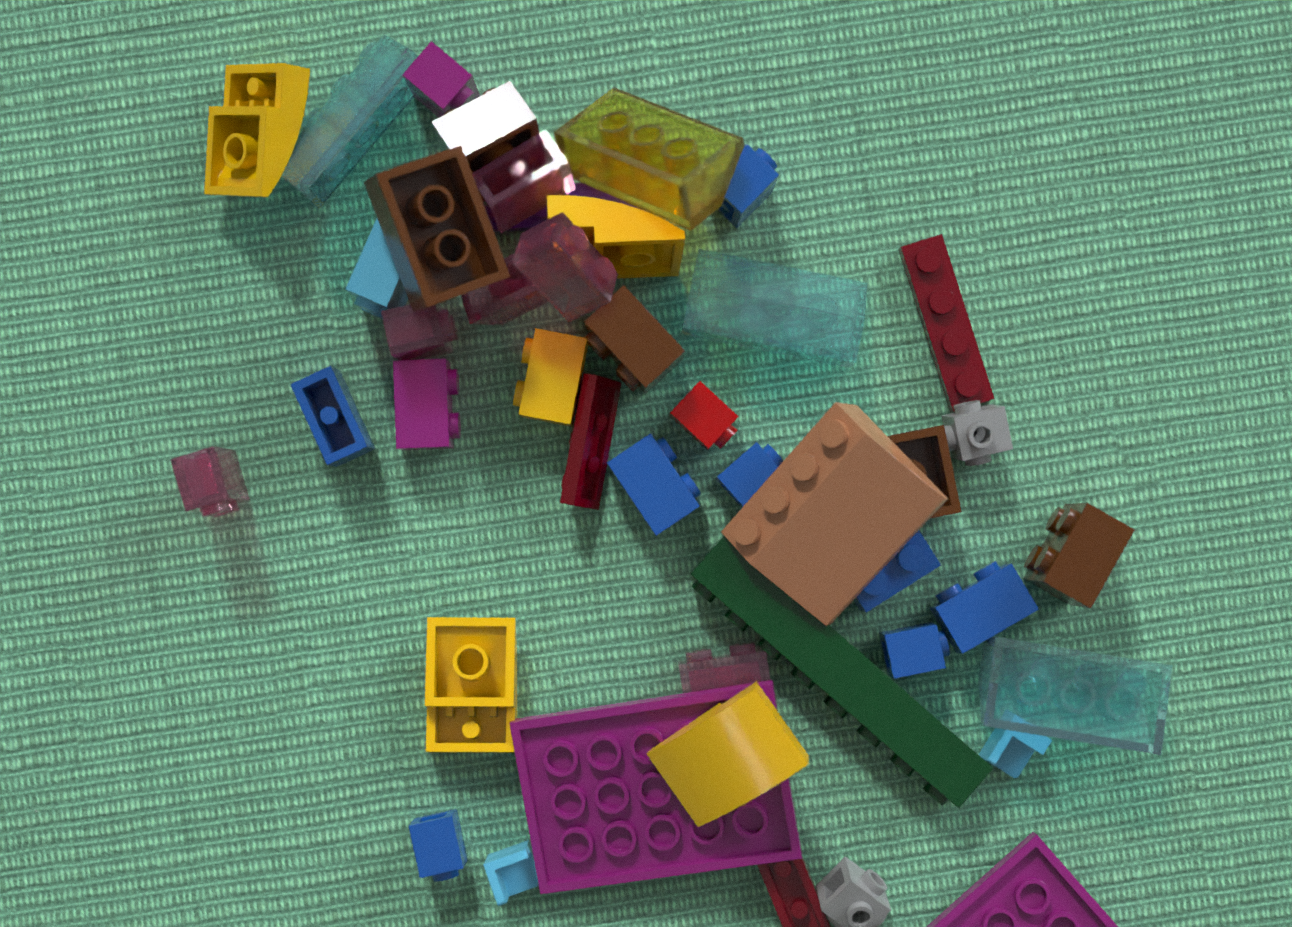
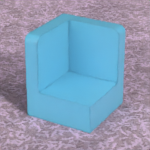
(1012, 749)
(511, 871)

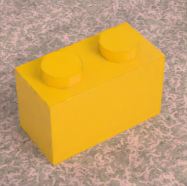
(551, 377)

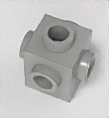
(977, 432)
(853, 896)

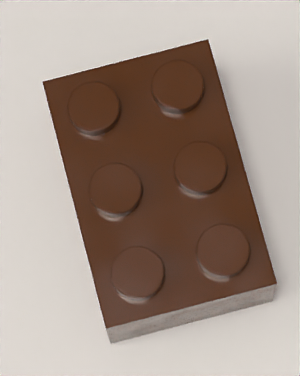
(436, 228)

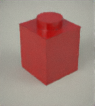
(705, 417)

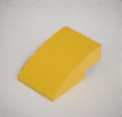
(254, 128)
(627, 236)
(470, 684)
(729, 755)

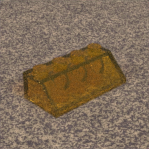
(651, 157)

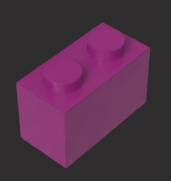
(439, 81)
(425, 404)

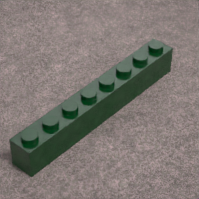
(843, 673)

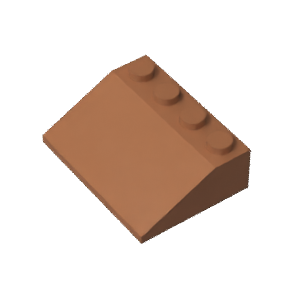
(834, 512)

